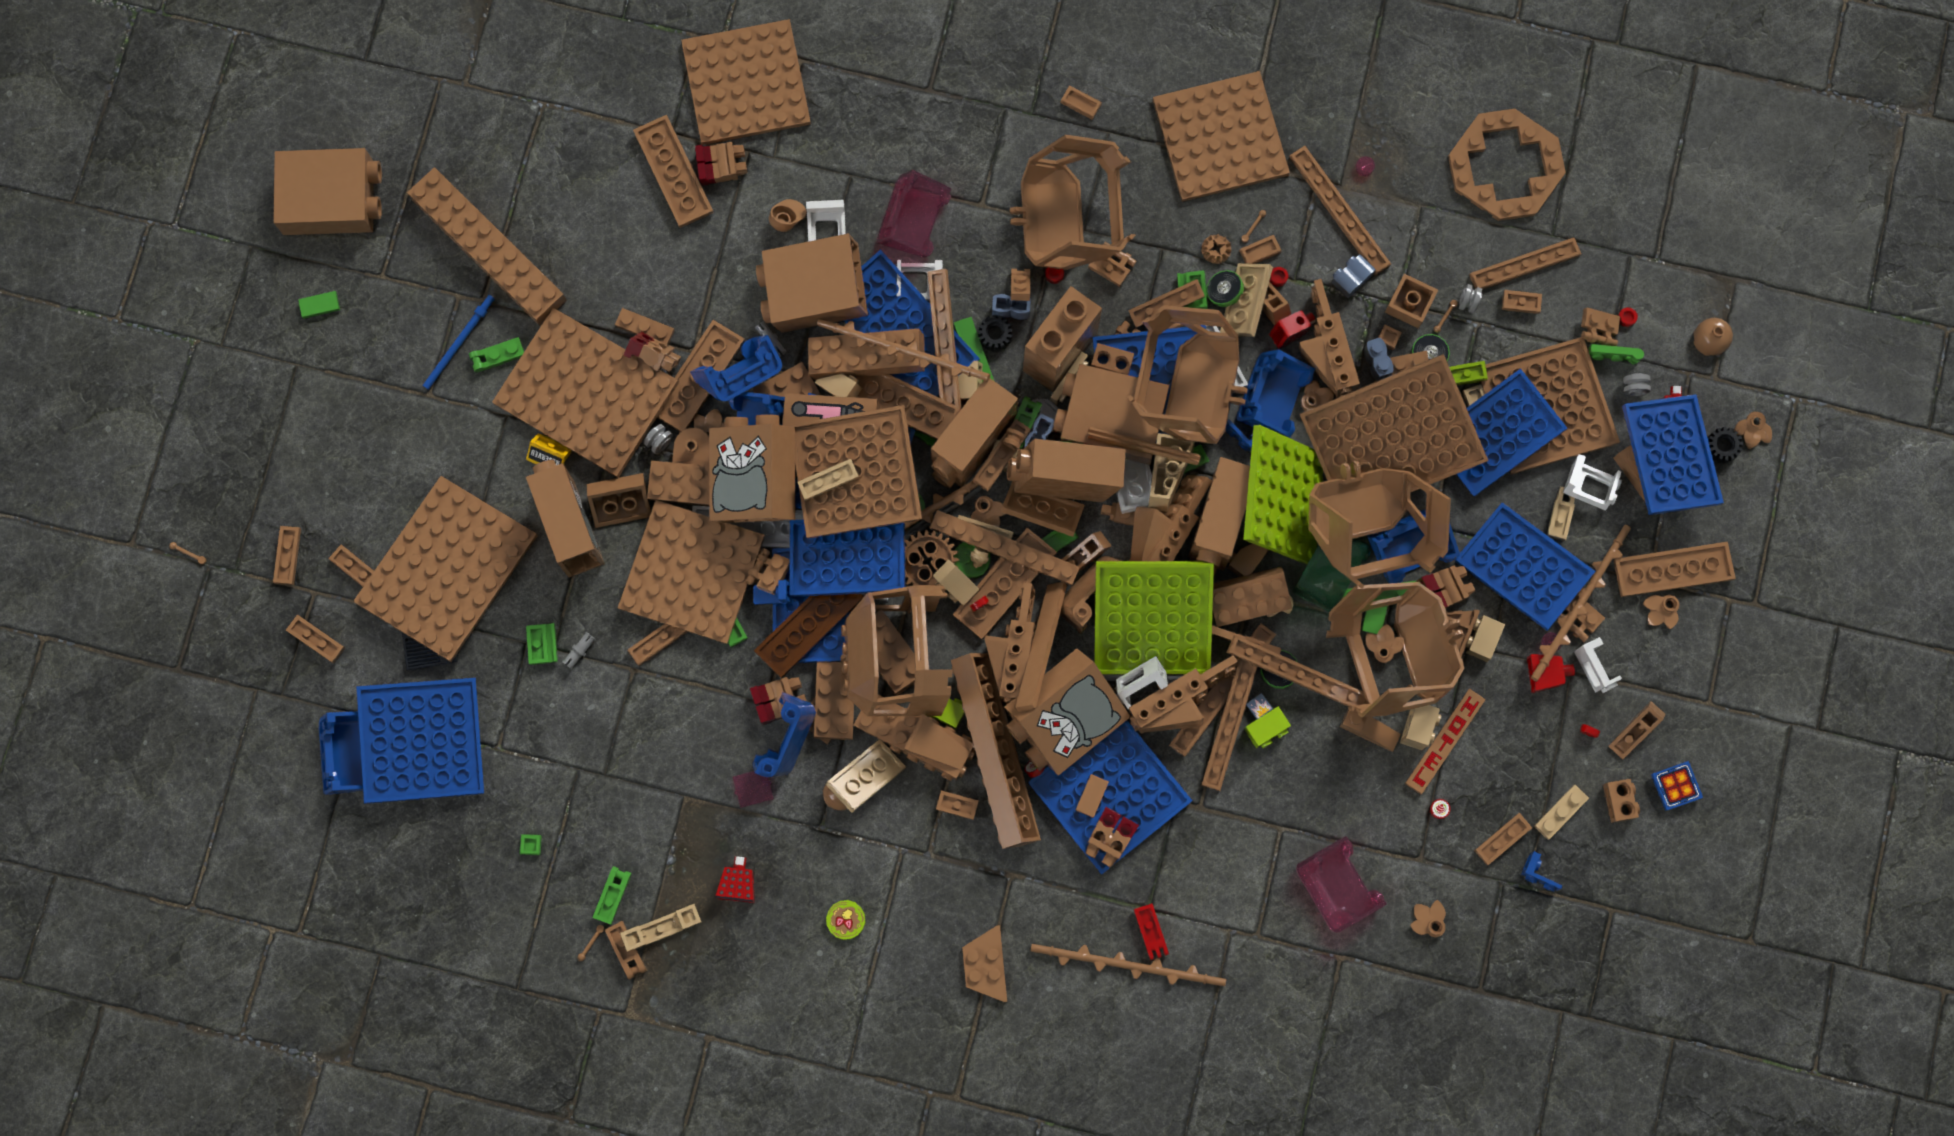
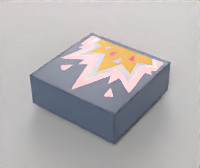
(1259, 706)

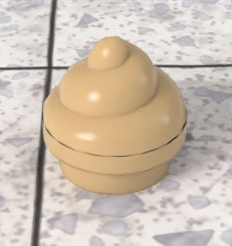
(979, 557)

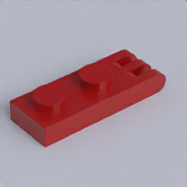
(1150, 930)

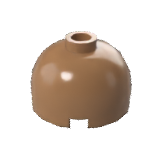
(1713, 336)

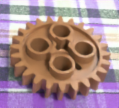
(942, 551)

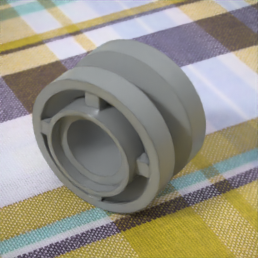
(1470, 298)
(1637, 384)
(658, 439)

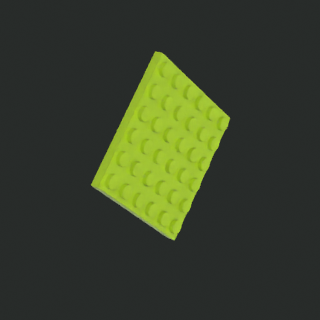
(1279, 493)
(1153, 612)

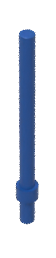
(480, 312)

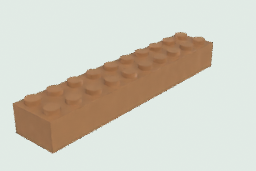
(486, 246)
(995, 751)

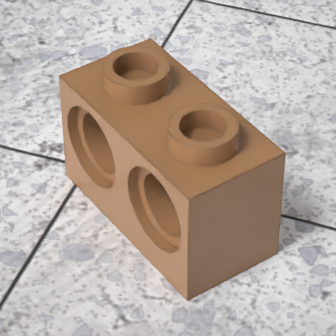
(1114, 356)
(1615, 801)

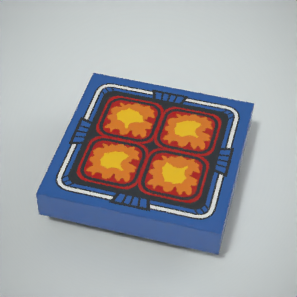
(1676, 785)

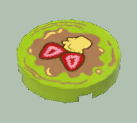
(845, 920)

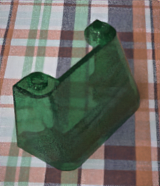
(1324, 583)

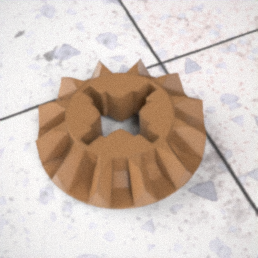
(1213, 256)

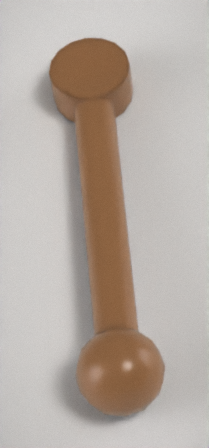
(1245, 238)
(1453, 304)
(202, 560)
(600, 929)

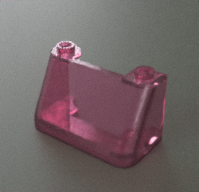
(913, 213)
(1337, 886)

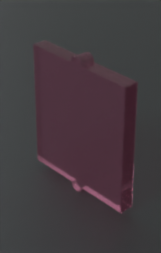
(752, 789)

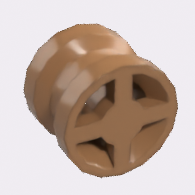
(1013, 439)

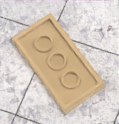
(1246, 312)
(865, 775)

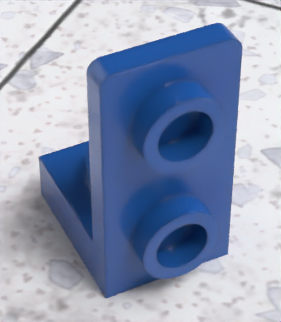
(1244, 442)
(781, 596)
(1533, 864)

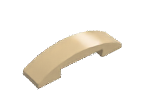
(660, 928)

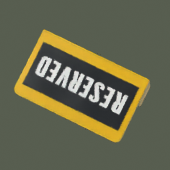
(544, 448)

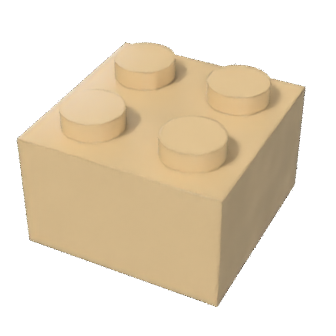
(1420, 726)

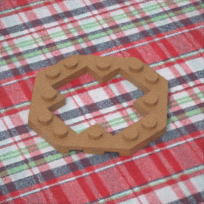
(1529, 133)

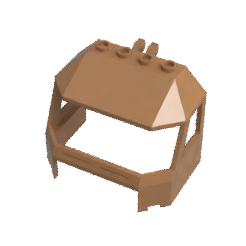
(1054, 205)
(1201, 377)
(1372, 504)
(1427, 649)
(861, 654)

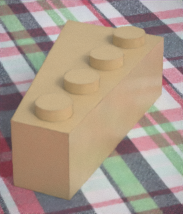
(1167, 473)

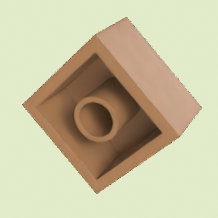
(1411, 301)

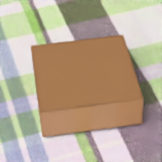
(1390, 336)

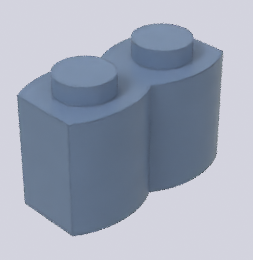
(1353, 276)
(1007, 308)
(1376, 355)
(1041, 430)

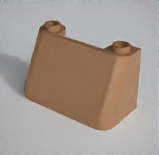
(1074, 607)

